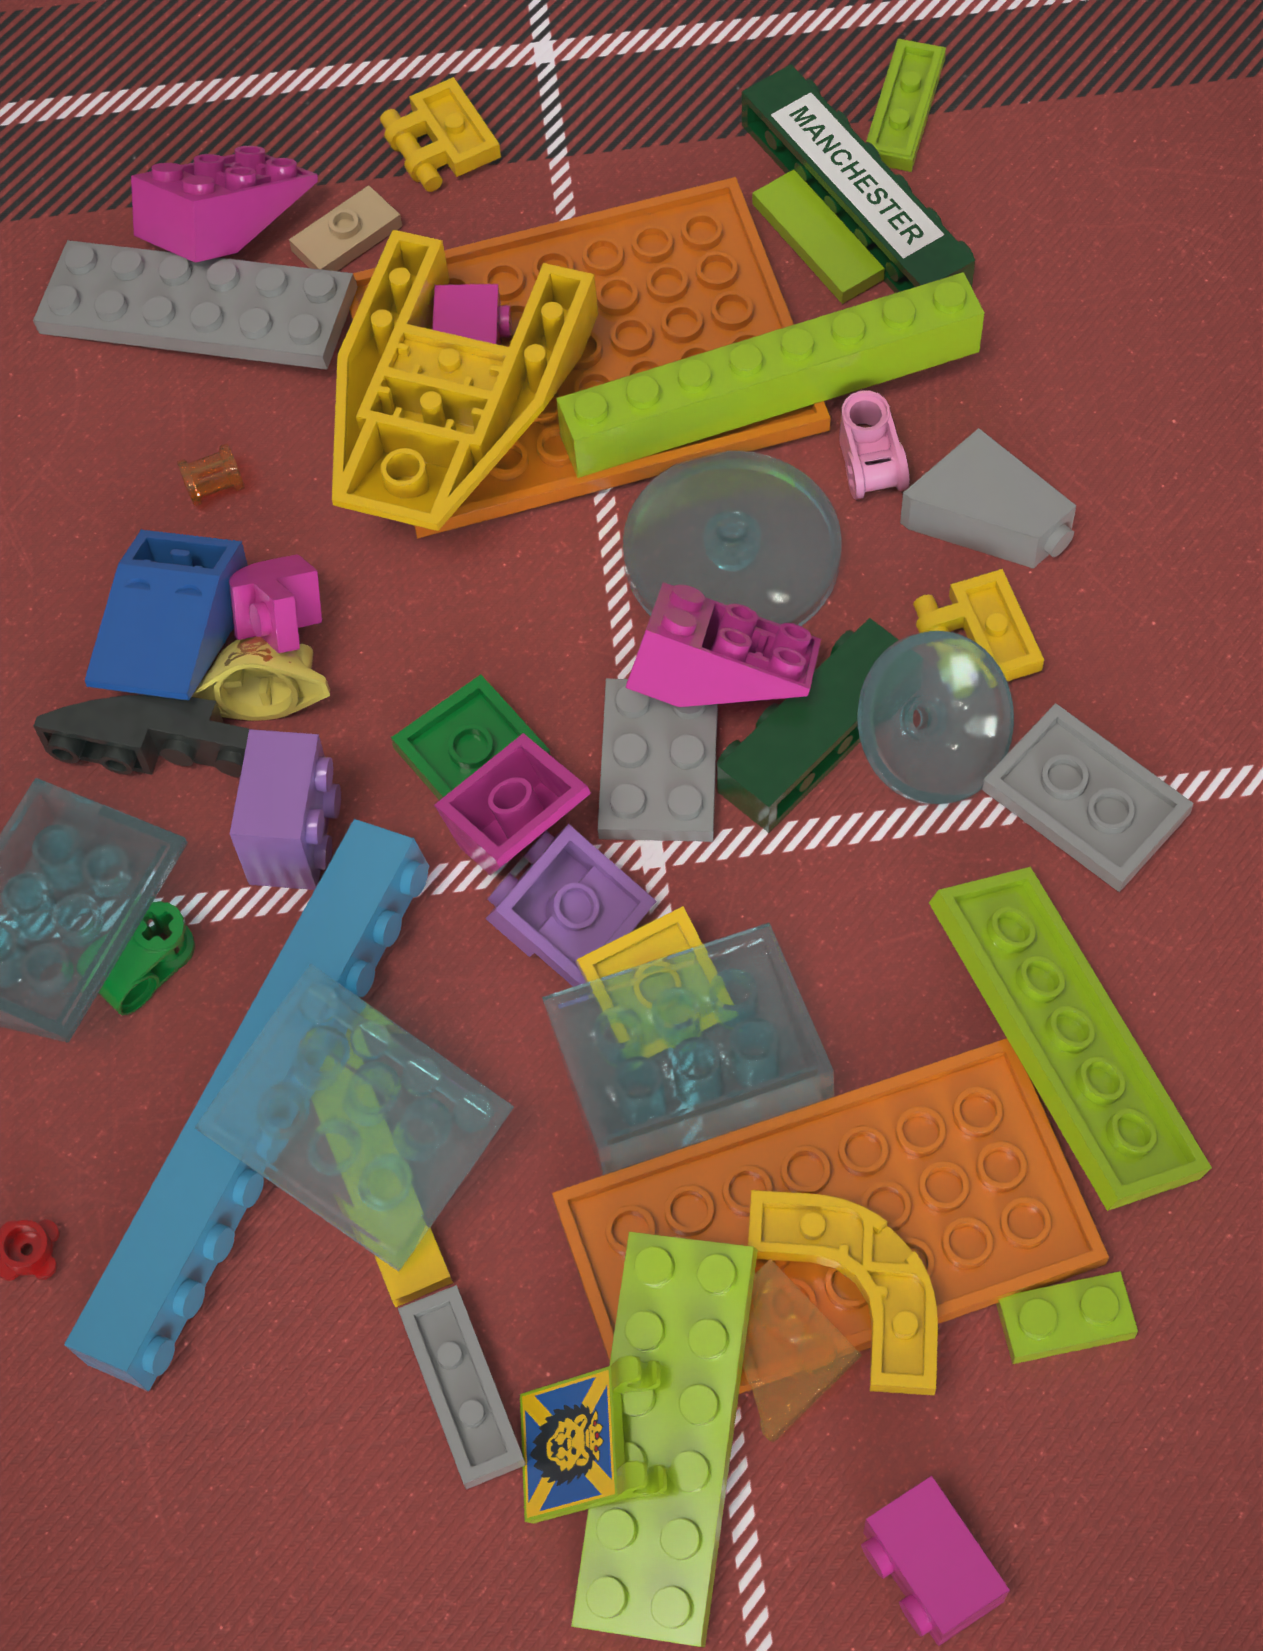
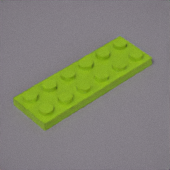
(1069, 1038)
(655, 1556)

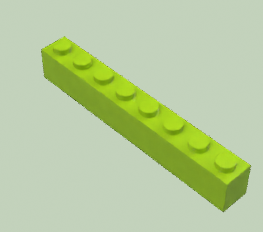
(770, 374)

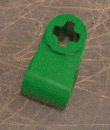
(149, 959)

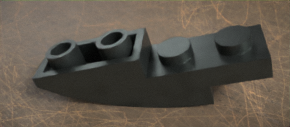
(137, 729)

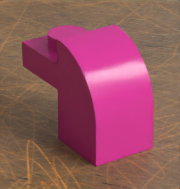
(275, 600)

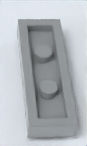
(461, 1387)

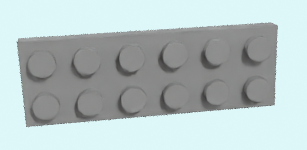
(196, 307)

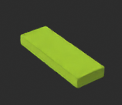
(906, 102)
(818, 236)

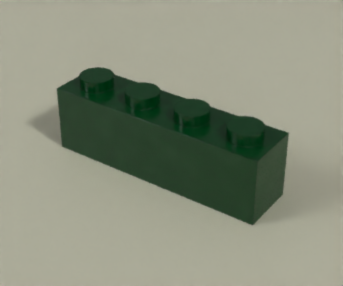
(803, 735)

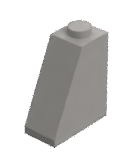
(989, 504)

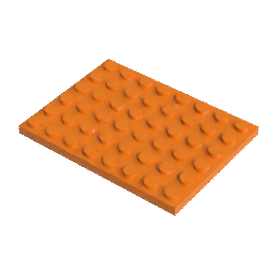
(669, 285)

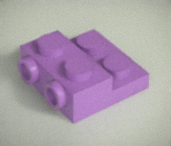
(567, 902)

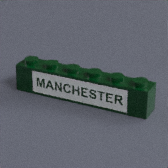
(876, 205)

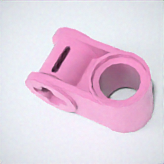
(872, 453)

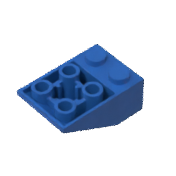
(165, 614)

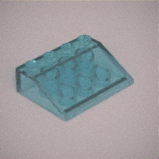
(70, 903)
(688, 1048)
(354, 1117)

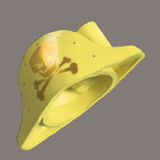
(259, 683)

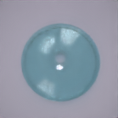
(962, 713)

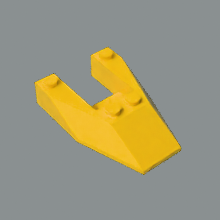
(438, 410)

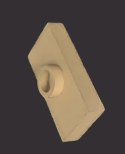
(346, 231)

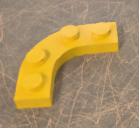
(876, 1260)

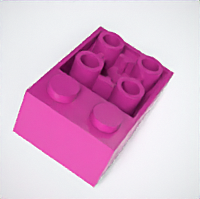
(215, 202)
(719, 653)

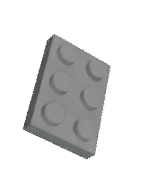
(656, 768)
(1087, 797)

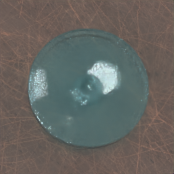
(738, 533)

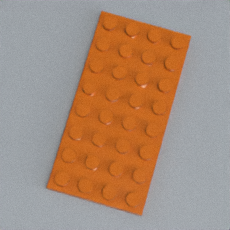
(939, 1152)

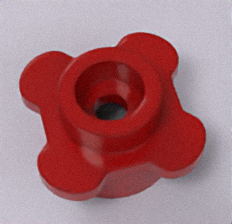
(17, 1235)

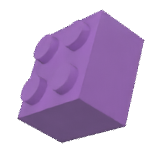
(284, 810)

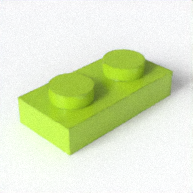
(1066, 1317)

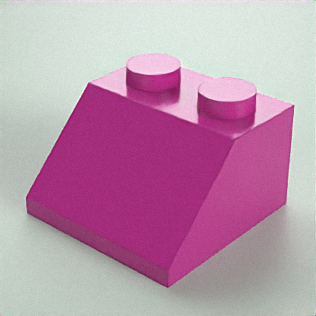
(509, 803)

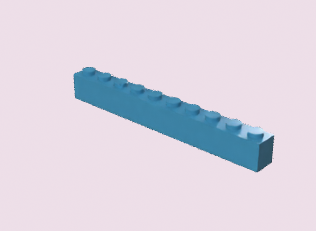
(203, 1189)

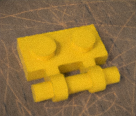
(453, 126)
(990, 618)

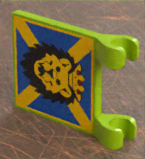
(578, 1442)

